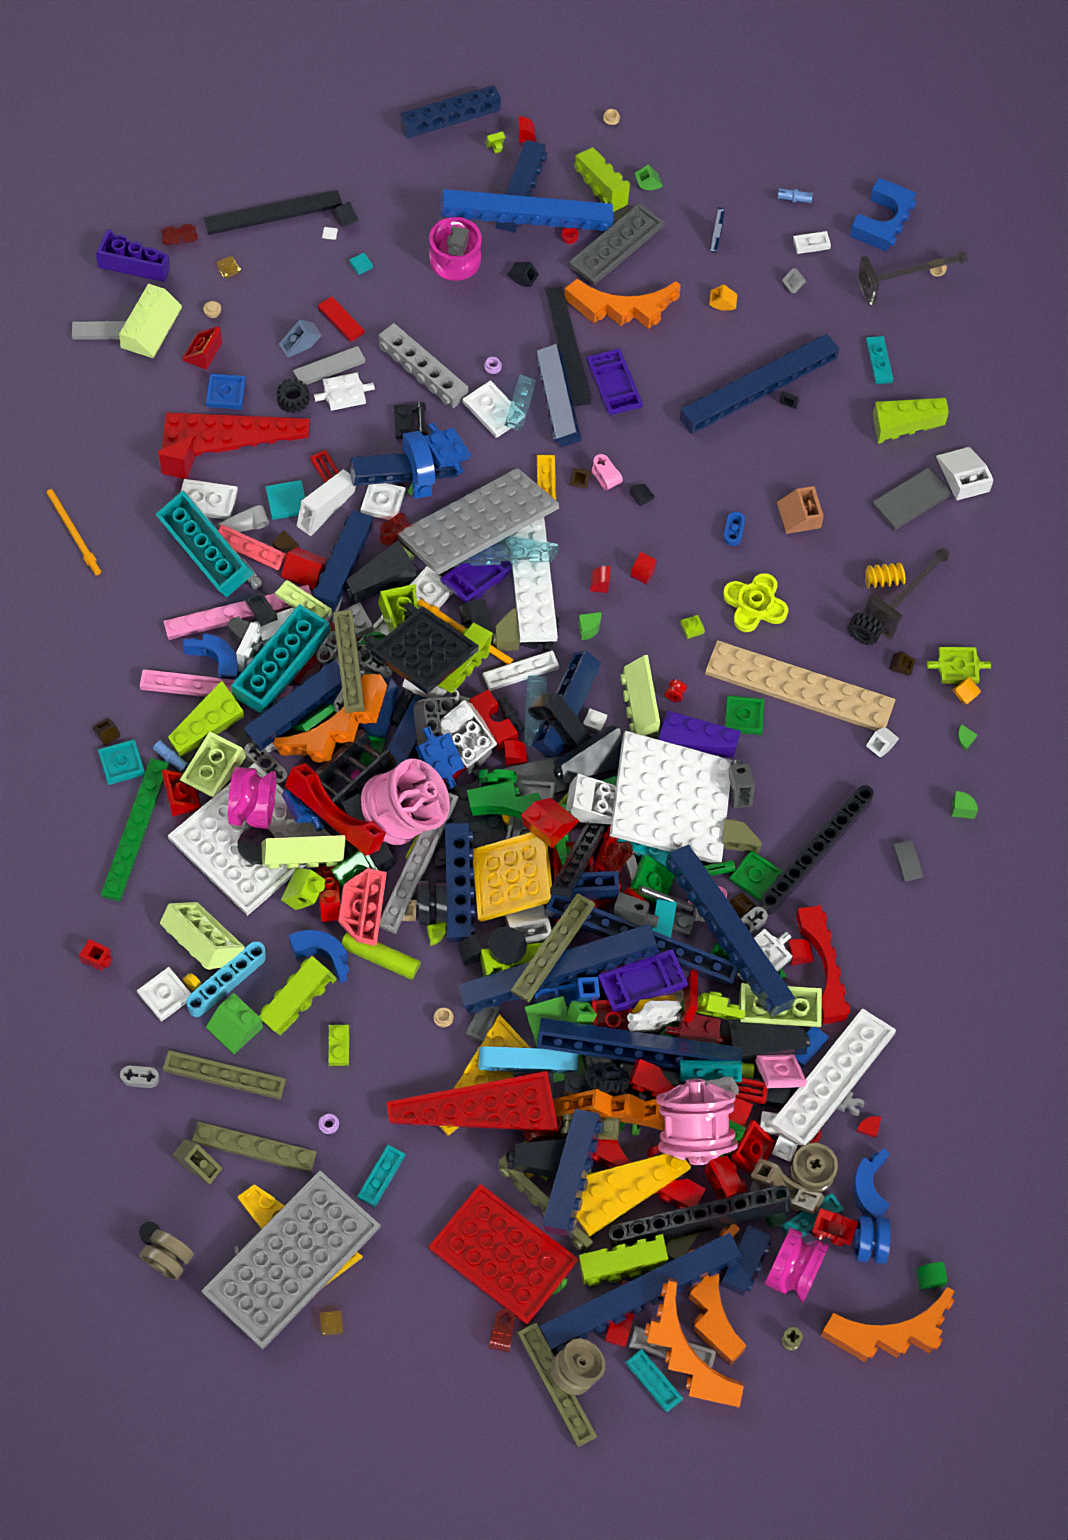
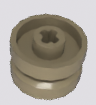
(817, 1157)
(166, 1254)
(577, 1366)

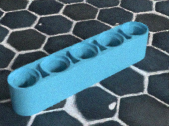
(229, 970)
(526, 1060)

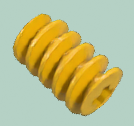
(884, 574)

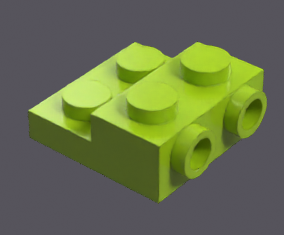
(716, 1006)

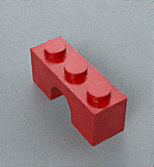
(488, 706)

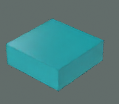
(361, 263)

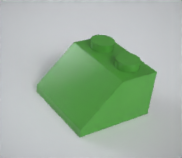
(234, 1023)

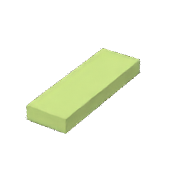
(294, 596)

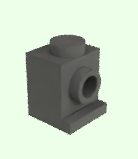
(458, 241)
(237, 628)

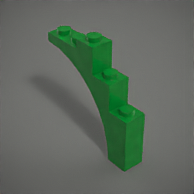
(506, 800)

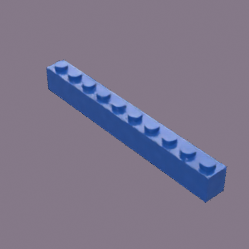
(526, 210)

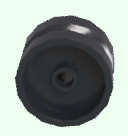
(432, 902)

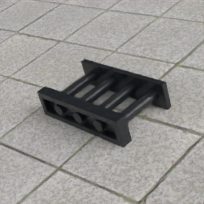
(348, 755)

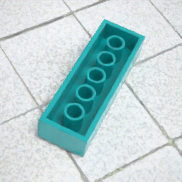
(204, 543)
(281, 659)

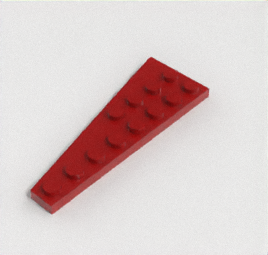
(230, 432)
(502, 1104)

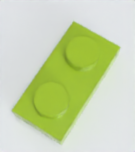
(338, 1045)

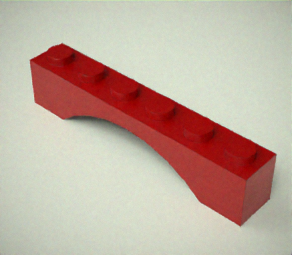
(307, 786)
(813, 927)
(651, 1079)
(678, 1192)

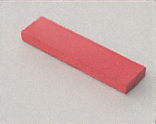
(253, 548)

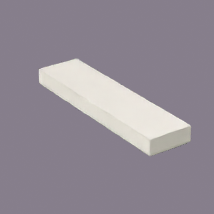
(520, 670)

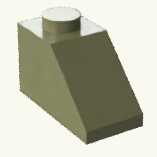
(507, 633)
(739, 837)
(197, 1161)

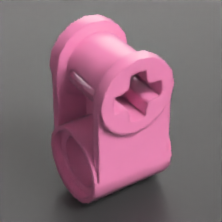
(606, 472)

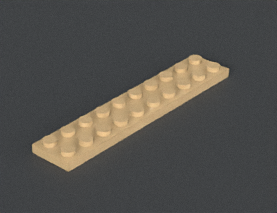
(800, 686)

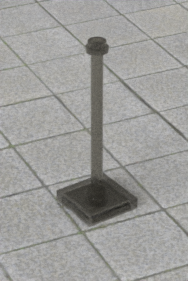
(870, 281)
(886, 613)

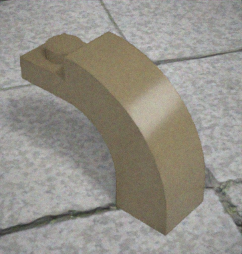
(769, 1175)

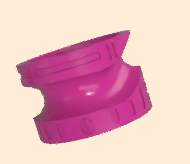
(453, 266)
(251, 798)
(796, 1265)

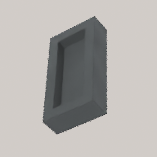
(482, 1023)

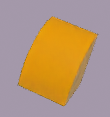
(723, 298)
(966, 690)

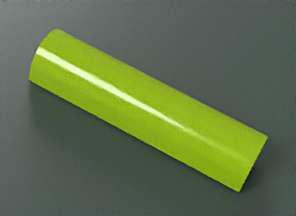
(383, 956)

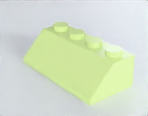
(149, 321)
(641, 698)
(303, 850)
(200, 934)
(803, 1012)

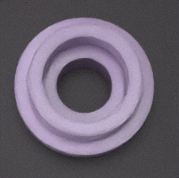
(492, 361)
(328, 1118)

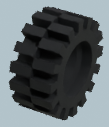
(293, 387)
(865, 628)

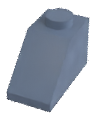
(300, 338)

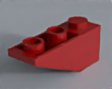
(329, 896)

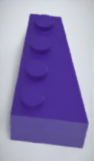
(131, 257)
(699, 735)

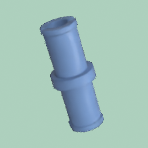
(795, 195)
(170, 756)

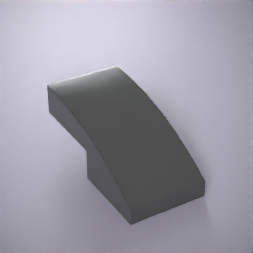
(908, 860)

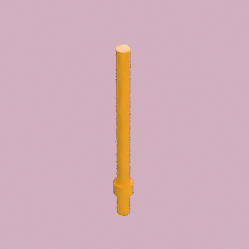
(89, 558)
(436, 611)

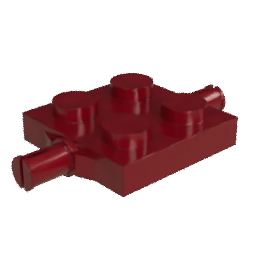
(700, 1029)

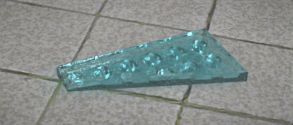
(514, 549)

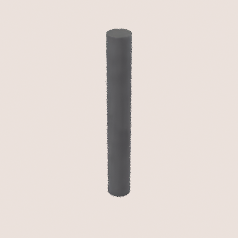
(658, 895)

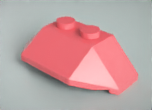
(363, 905)

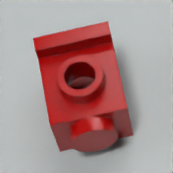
(91, 951)

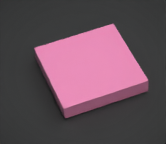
(780, 1071)

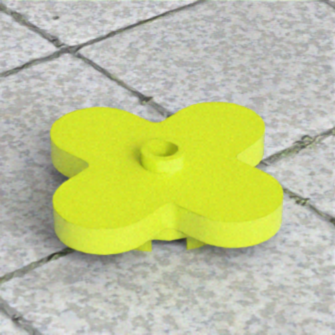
(755, 602)

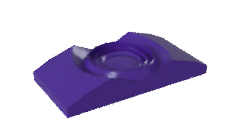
(614, 382)
(473, 581)
(643, 980)

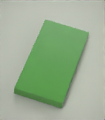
(550, 1009)

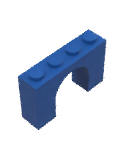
(879, 233)

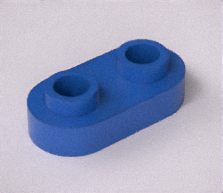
(734, 530)

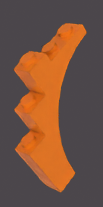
(621, 309)
(340, 728)
(714, 1326)
(861, 1338)
(705, 1381)

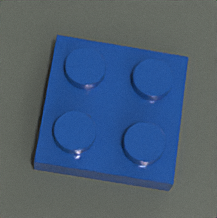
(226, 391)

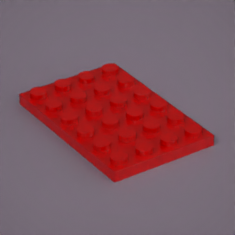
(503, 1254)

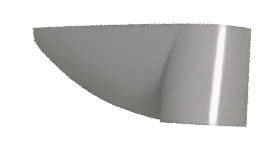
(250, 519)

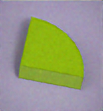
(436, 932)

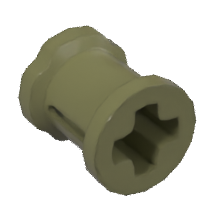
(786, 1341)

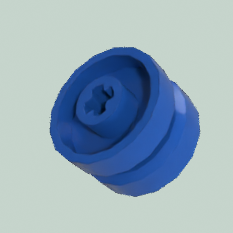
(872, 1240)

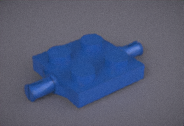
(447, 448)
(441, 755)
(301, 812)

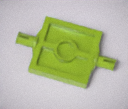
(957, 664)

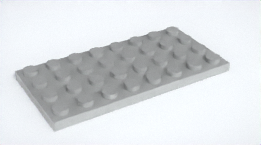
(477, 521)
(291, 1259)

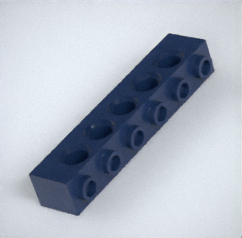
(450, 111)
(459, 833)

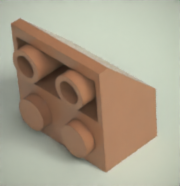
(800, 510)

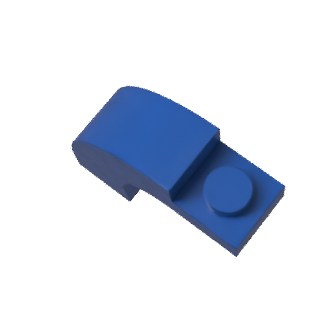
(421, 462)
(218, 650)
(321, 943)
(581, 990)
(864, 1193)

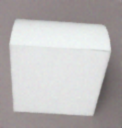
(882, 741)

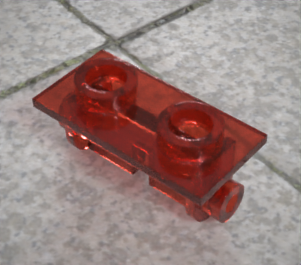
(173, 233)

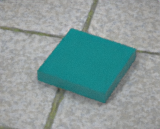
(285, 499)
(121, 762)

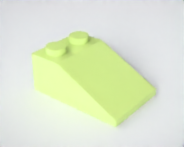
(213, 764)

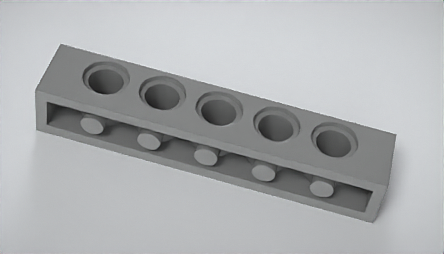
(423, 366)

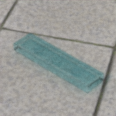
(520, 402)
(535, 687)

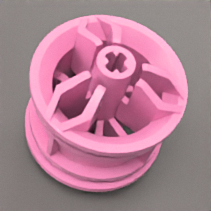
(420, 793)
(697, 1121)

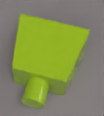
(303, 889)

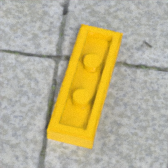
(546, 474)

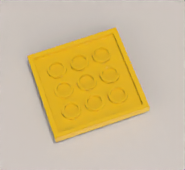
(511, 876)

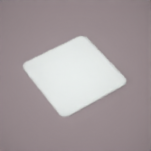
(330, 233)

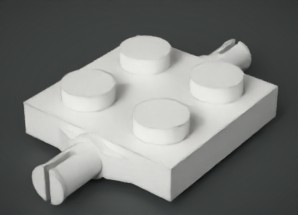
(344, 391)
(773, 948)
(654, 1016)

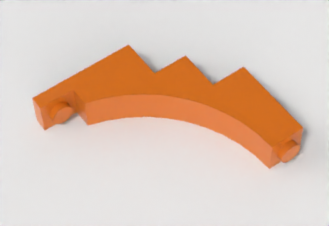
(626, 1107)

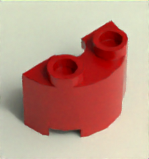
(834, 1226)

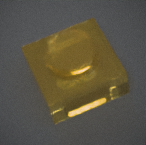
(228, 267)
(331, 1323)

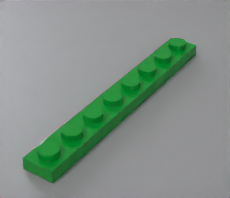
(134, 831)

